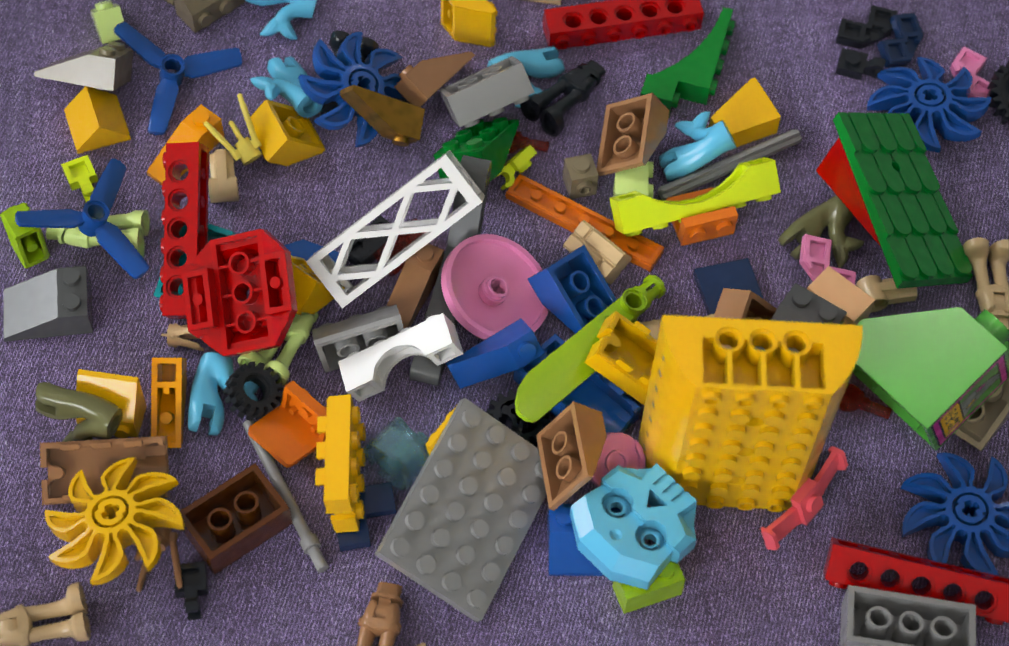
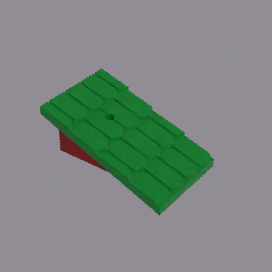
(893, 192)

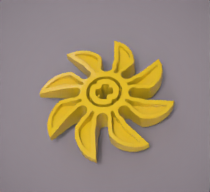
(114, 520)

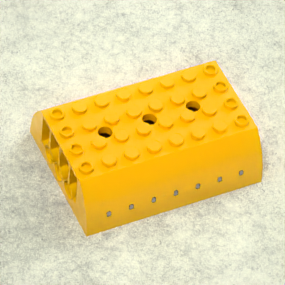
(742, 419)

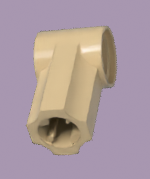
(223, 182)
(885, 291)

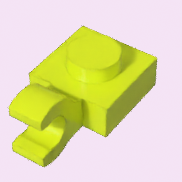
(519, 163)
(80, 175)

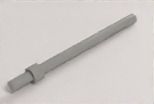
(309, 541)

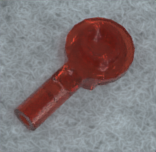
(521, 142)
(854, 399)

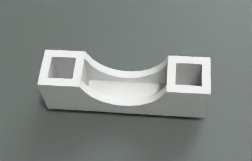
(367, 370)

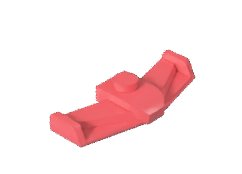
(806, 500)

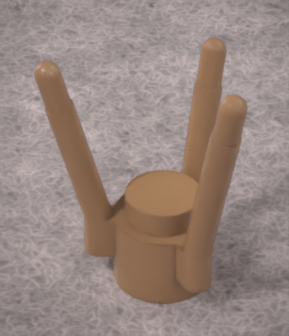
(166, 538)

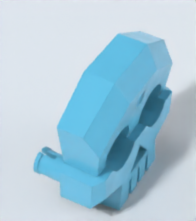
(617, 540)

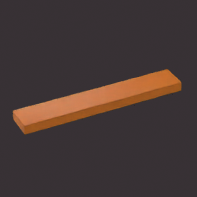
(569, 215)

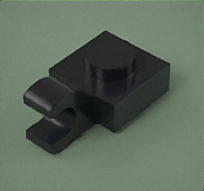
(855, 64)
(194, 585)

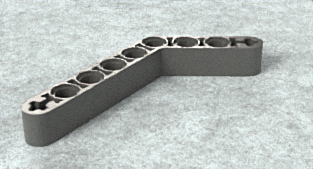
(479, 169)

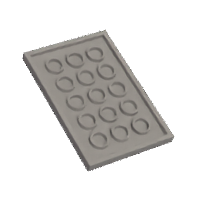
(467, 511)

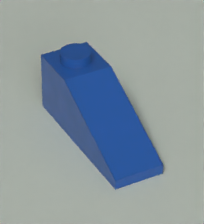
(496, 355)

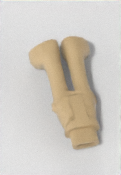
(994, 296)
(18, 628)

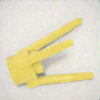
(246, 149)

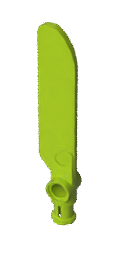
(565, 367)

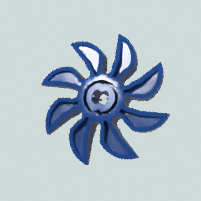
(348, 71)
(931, 102)
(948, 509)

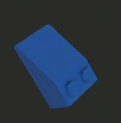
(573, 289)

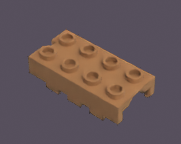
(94, 457)

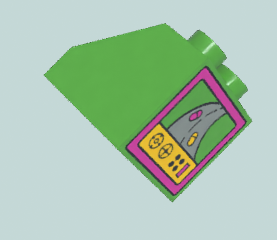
(934, 366)

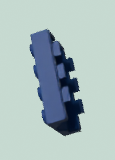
(596, 392)

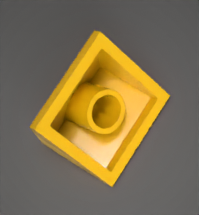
(96, 120)

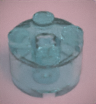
(398, 453)

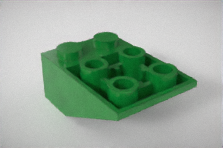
(485, 141)

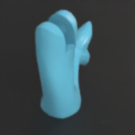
(281, 22)
(537, 63)
(286, 83)
(690, 157)
(204, 396)

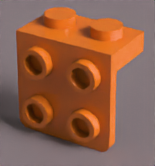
(705, 225)
(291, 428)

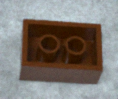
(235, 518)

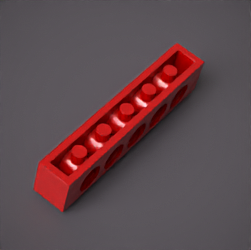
(619, 21)
(194, 215)
(844, 554)

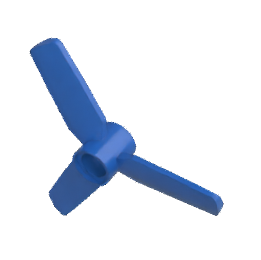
(192, 67)
(98, 207)

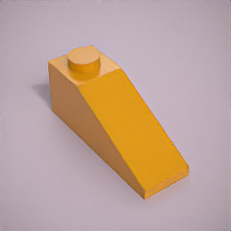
(189, 130)
(168, 399)

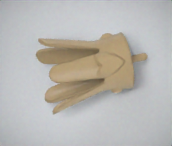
(178, 335)

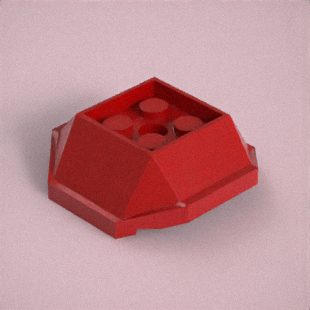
(218, 287)

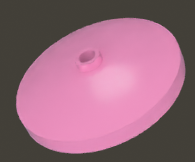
(489, 285)

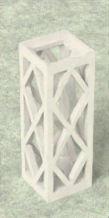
(337, 274)

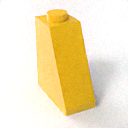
(748, 114)

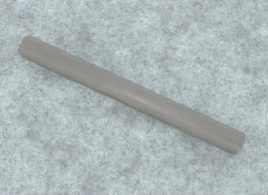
(729, 164)

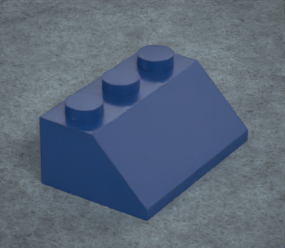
(563, 554)

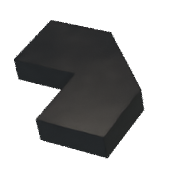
(862, 35)

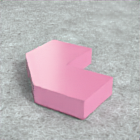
(973, 63)
(816, 255)

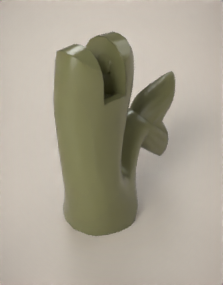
(827, 214)
(60, 403)

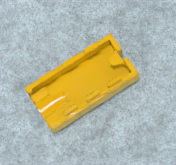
(624, 355)
(342, 462)

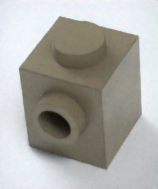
(580, 176)

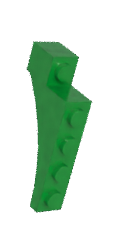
(695, 74)

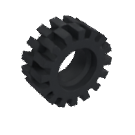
(264, 380)

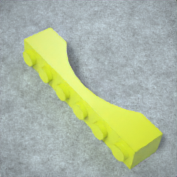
(748, 182)

